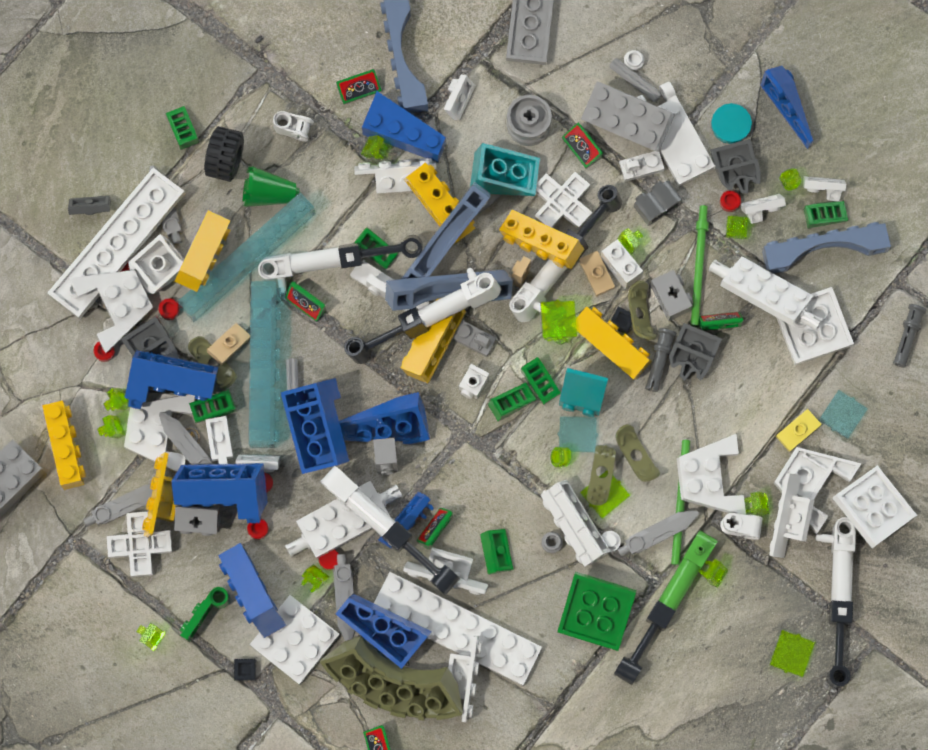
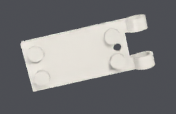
(682, 146)

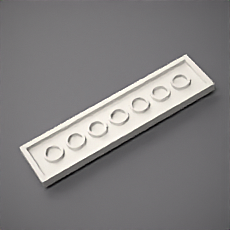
(119, 238)
(455, 627)

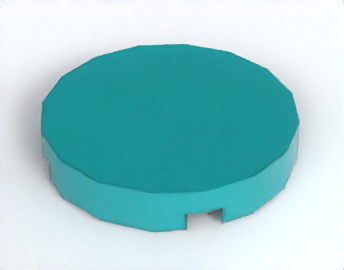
(731, 123)

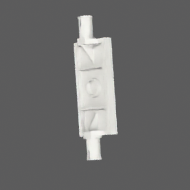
(767, 291)
(336, 523)

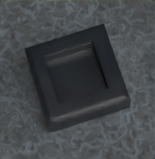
(622, 319)
(244, 669)

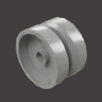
(529, 108)

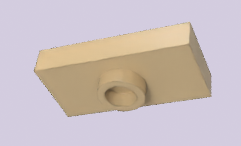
(596, 273)
(228, 344)

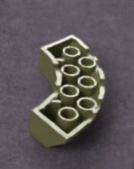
(389, 687)

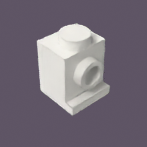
(473, 390)

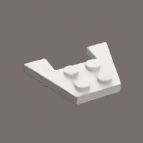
(122, 297)
(145, 430)
(814, 471)
(702, 479)

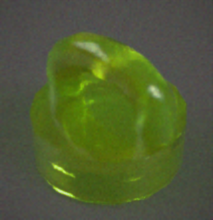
(790, 179)
(560, 456)

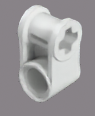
(294, 125)
(746, 525)

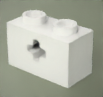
(621, 264)

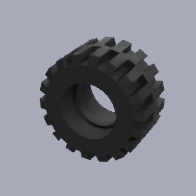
(224, 154)

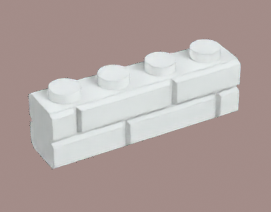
(575, 523)

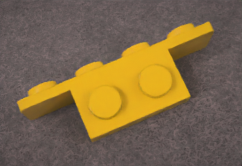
(161, 501)

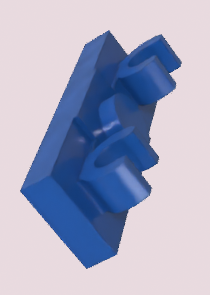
(411, 512)

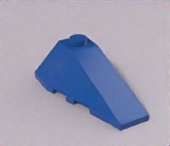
(782, 91)
(398, 418)

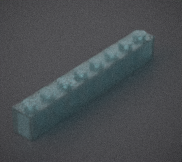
(247, 256)
(263, 368)

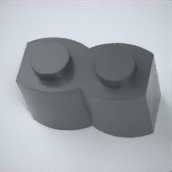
(657, 202)

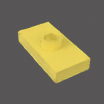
(798, 430)

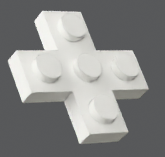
(562, 201)
(138, 546)

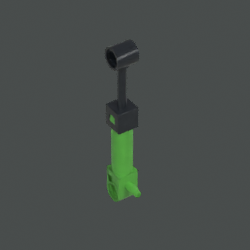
(669, 601)

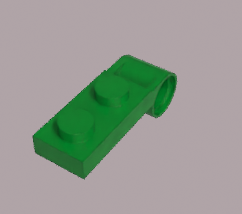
(201, 611)

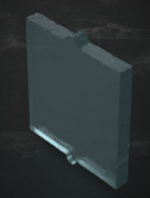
(843, 414)
(578, 434)

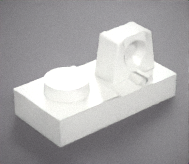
(460, 94)
(641, 166)
(833, 186)
(754, 208)
(271, 463)

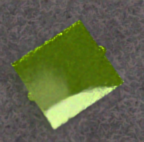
(558, 319)
(616, 496)
(792, 653)

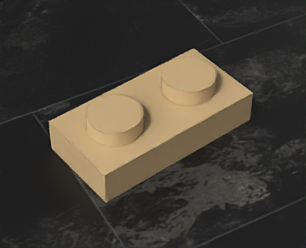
(521, 271)

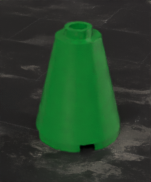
(267, 189)

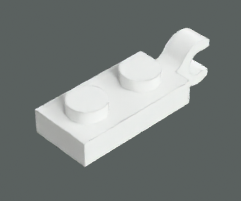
(219, 439)

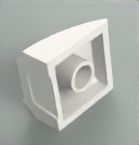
(157, 264)

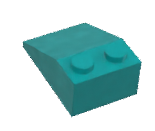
(505, 171)
(583, 392)

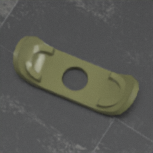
(637, 299)
(198, 348)
(627, 442)
(599, 487)

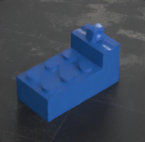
(168, 374)
(315, 425)
(223, 485)

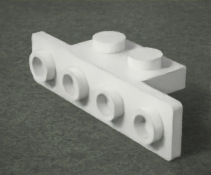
(390, 176)
(374, 280)
(792, 516)
(458, 564)
(463, 670)

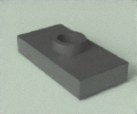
(89, 205)

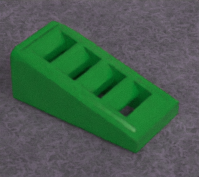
(188, 141)
(809, 209)
(379, 242)
(534, 384)
(216, 397)
(500, 399)

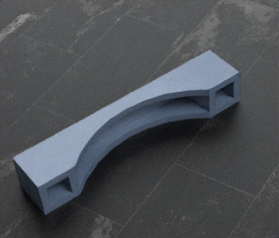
(412, 91)
(448, 232)
(867, 240)
(411, 292)

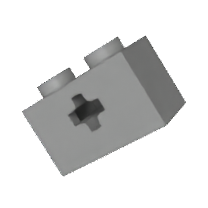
(671, 306)
(385, 456)
(208, 519)

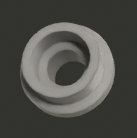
(555, 536)

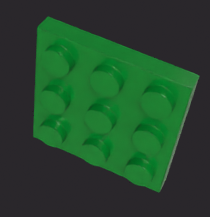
(596, 611)

